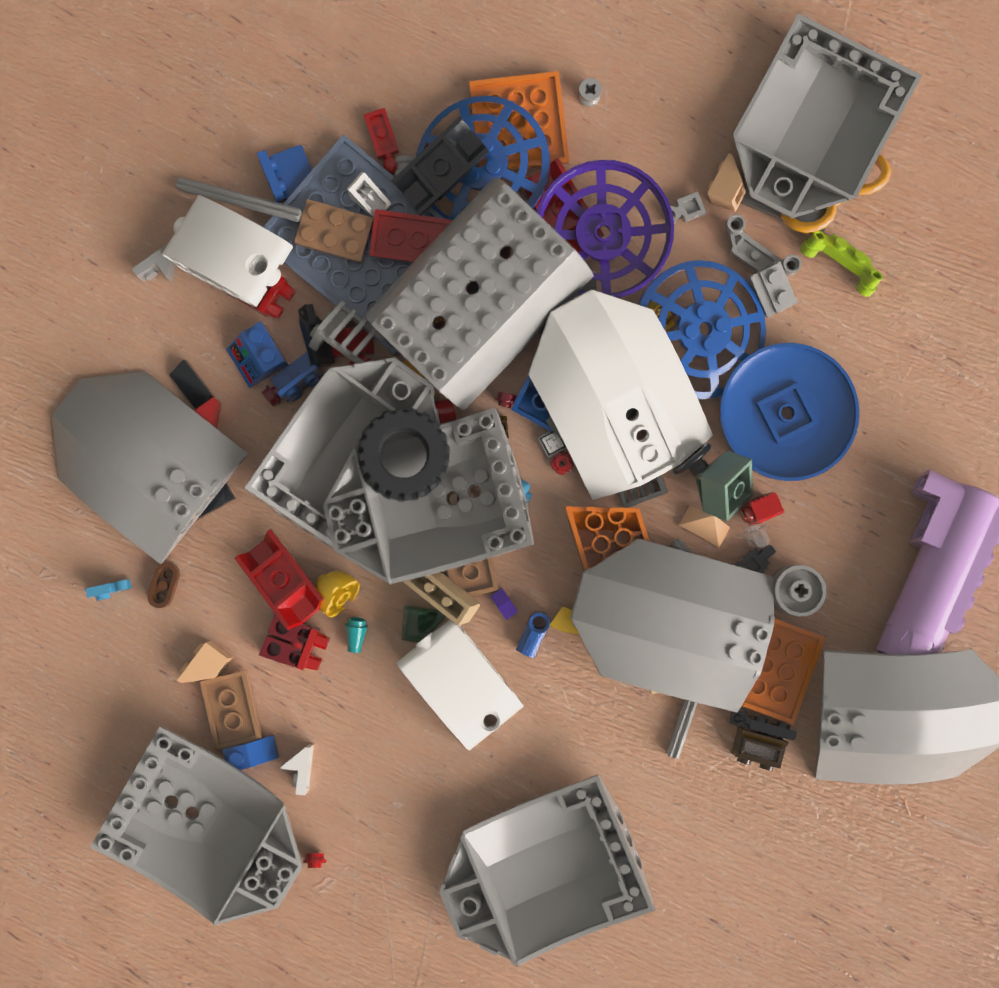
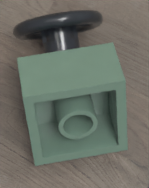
(721, 484)

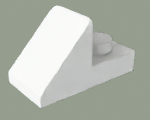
(302, 763)

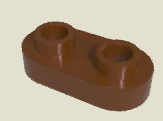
(161, 583)

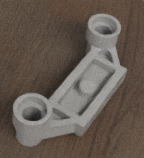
(751, 252)

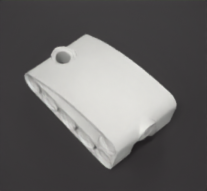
(227, 250)
(459, 683)

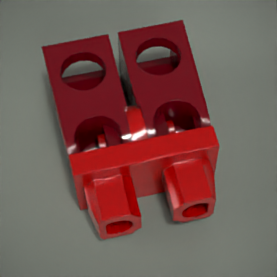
(267, 304)
(298, 649)

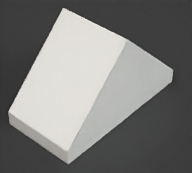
(367, 195)

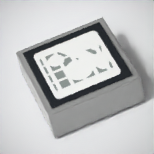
(551, 443)

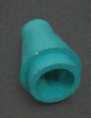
(355, 633)

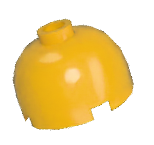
(336, 589)

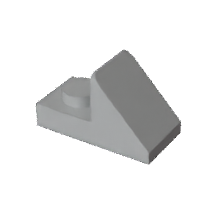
(150, 266)

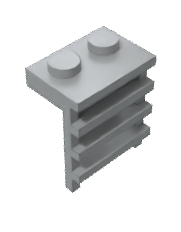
(334, 323)

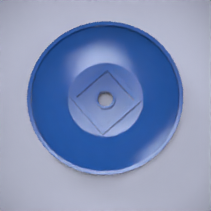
(821, 407)

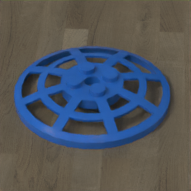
(497, 158)
(710, 313)

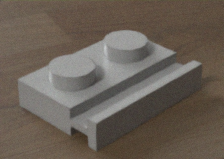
(772, 289)

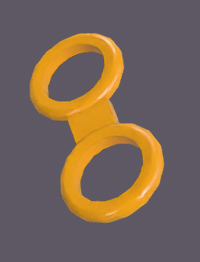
(878, 184)

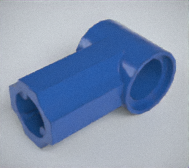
(532, 635)

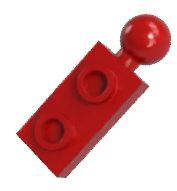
(382, 138)

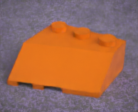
(603, 531)

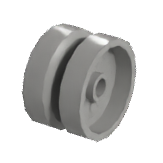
(810, 590)

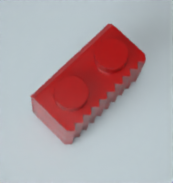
(761, 508)

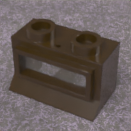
(759, 748)

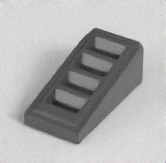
(661, 484)

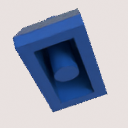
(251, 753)

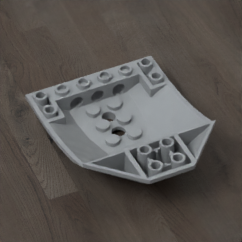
(429, 534)
(224, 861)

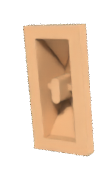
(704, 525)

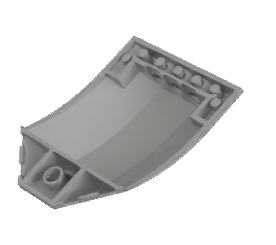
(819, 119)
(325, 430)
(140, 457)
(676, 623)
(905, 716)
(545, 873)

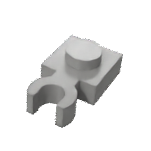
(688, 208)

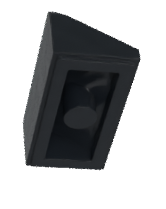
(191, 384)

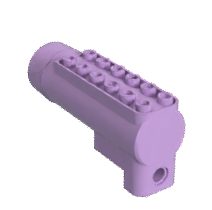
(955, 547)

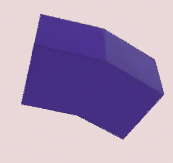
(504, 604)

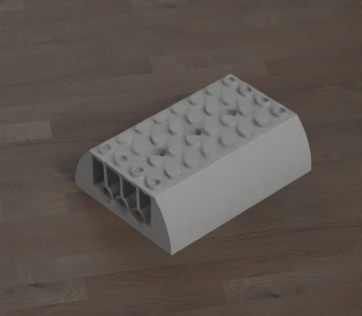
(502, 317)

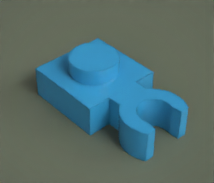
(103, 591)

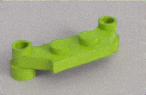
(846, 255)

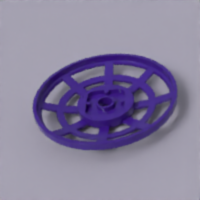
(614, 219)

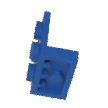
(285, 170)
(296, 378)

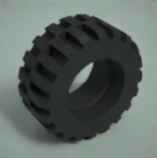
(397, 422)

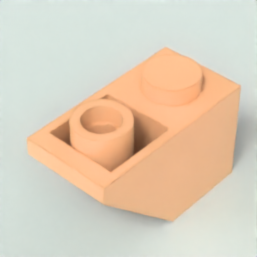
(727, 187)
(207, 663)

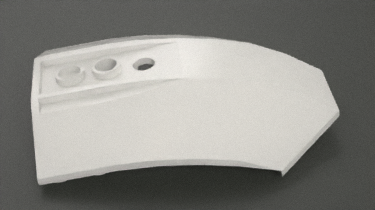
(596, 365)

